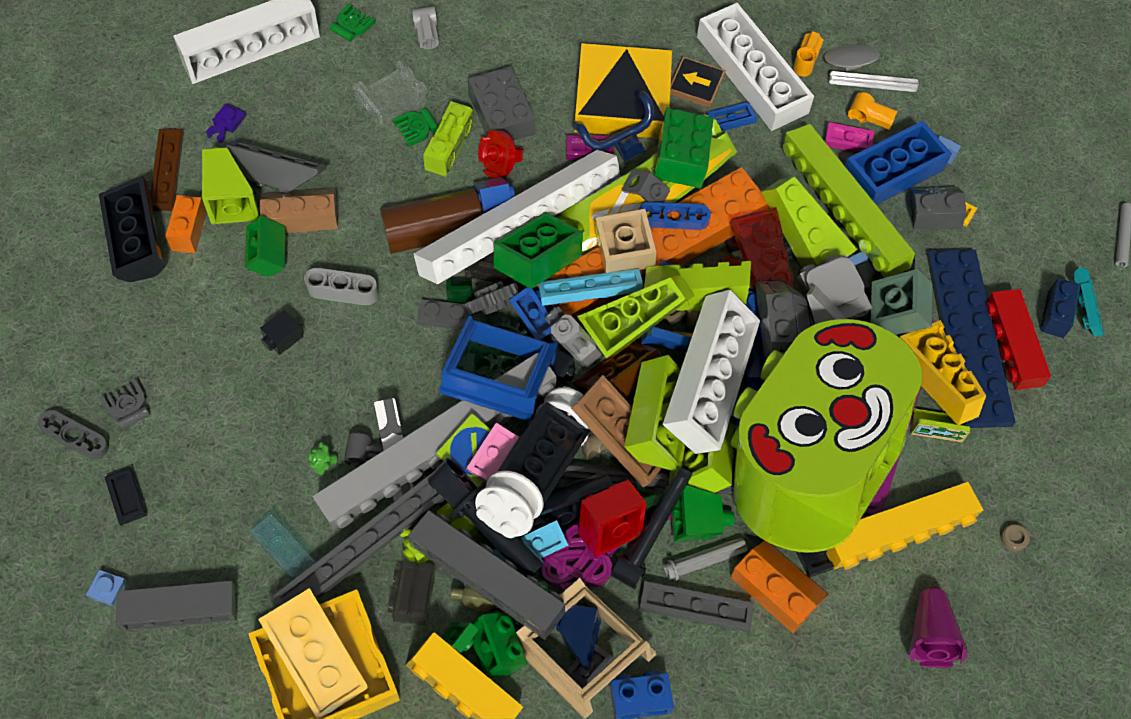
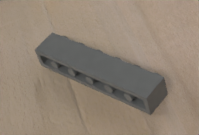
(487, 574)

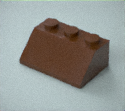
(620, 370)

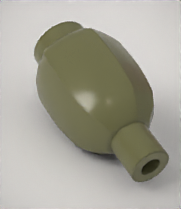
(472, 599)

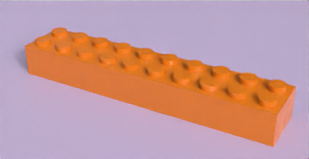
(725, 198)

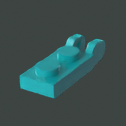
(1089, 301)

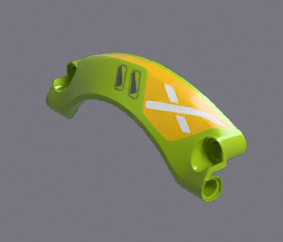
(613, 200)

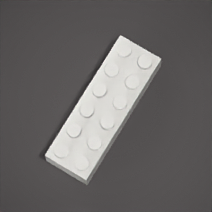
(246, 37)
(754, 66)
(712, 372)

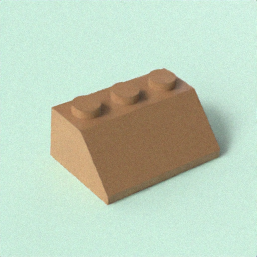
(301, 209)

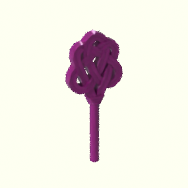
(572, 553)

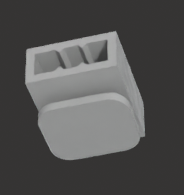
(839, 283)

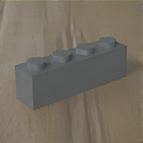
(176, 605)

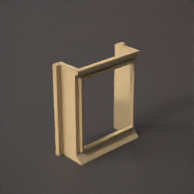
(558, 678)

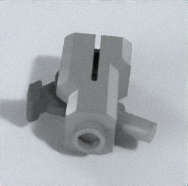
(573, 337)

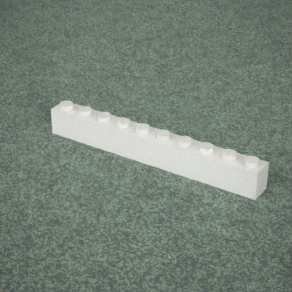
(551, 196)

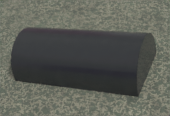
(131, 231)
(565, 501)

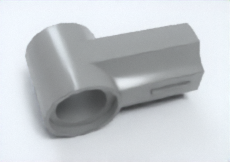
(426, 24)

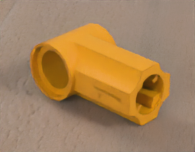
(807, 54)
(866, 109)

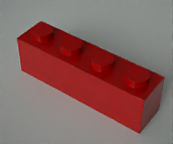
(1017, 340)

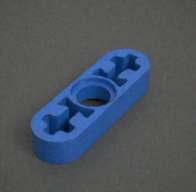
(690, 224)

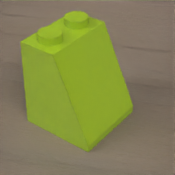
(225, 189)

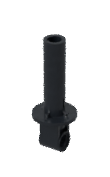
(461, 494)

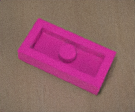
(848, 137)

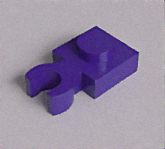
(225, 120)

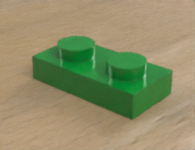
(460, 635)

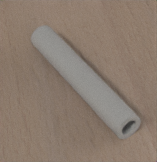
(1124, 235)

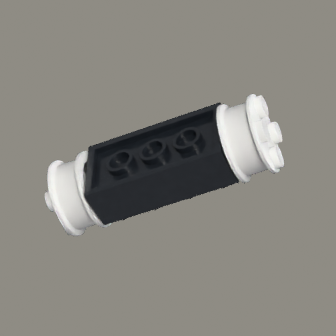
(533, 466)

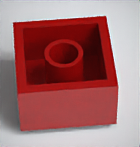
(611, 517)

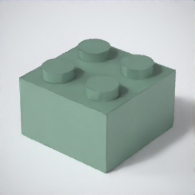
(902, 302)

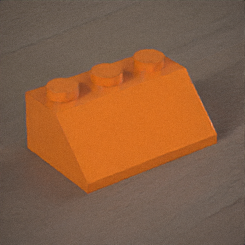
(778, 585)

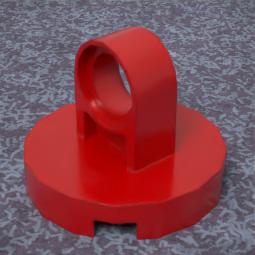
(498, 153)

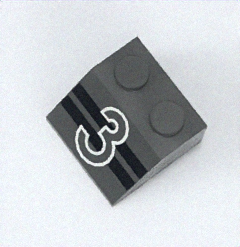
(938, 208)

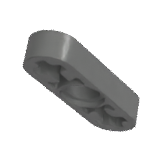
(67, 426)

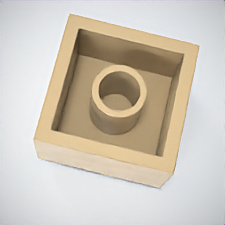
(625, 241)

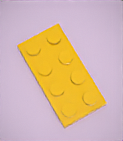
(313, 653)

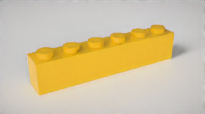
(906, 524)

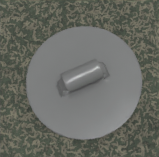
(851, 56)

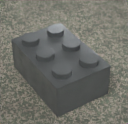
(501, 103)

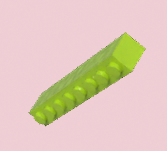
(848, 201)

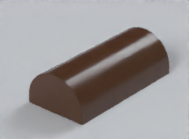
(428, 220)

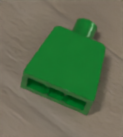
(699, 516)

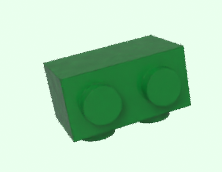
(265, 246)
(498, 645)

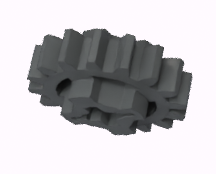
(492, 298)

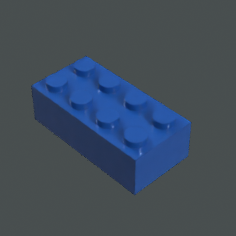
(899, 162)

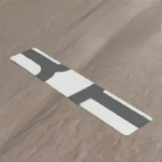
(390, 432)

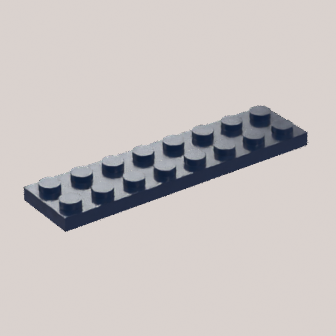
(962, 310)

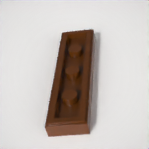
(166, 169)

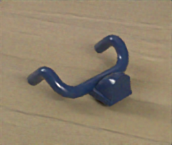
(627, 140)

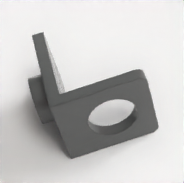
(649, 187)

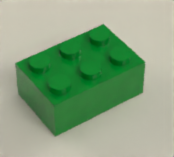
(683, 148)
(538, 250)

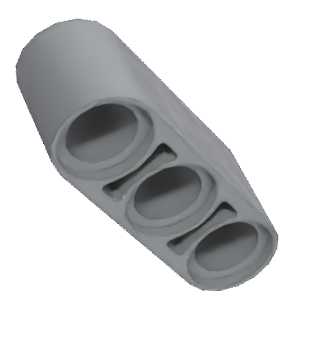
(332, 279)

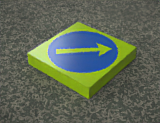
(464, 445)

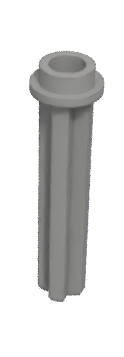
(705, 558)

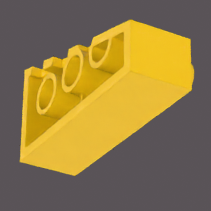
(945, 374)
(461, 681)

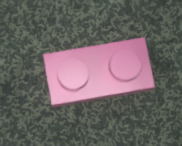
(492, 452)

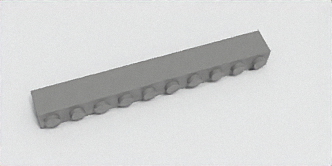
(413, 454)

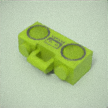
(448, 139)

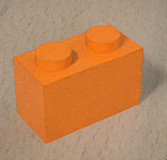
(186, 224)

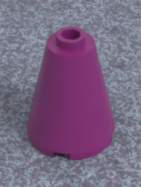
(935, 631)

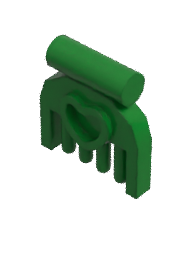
(349, 24)
(417, 124)

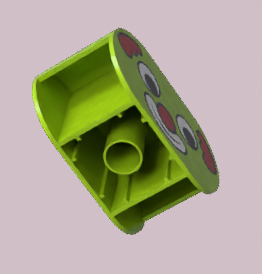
(822, 432)

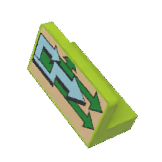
(937, 426)

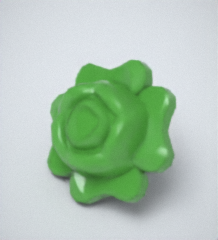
(321, 458)

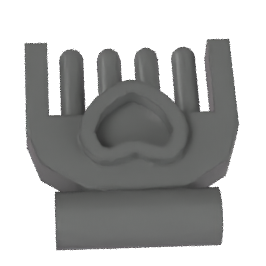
(127, 408)

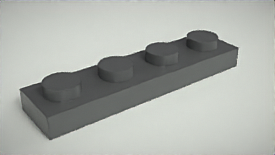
(696, 606)

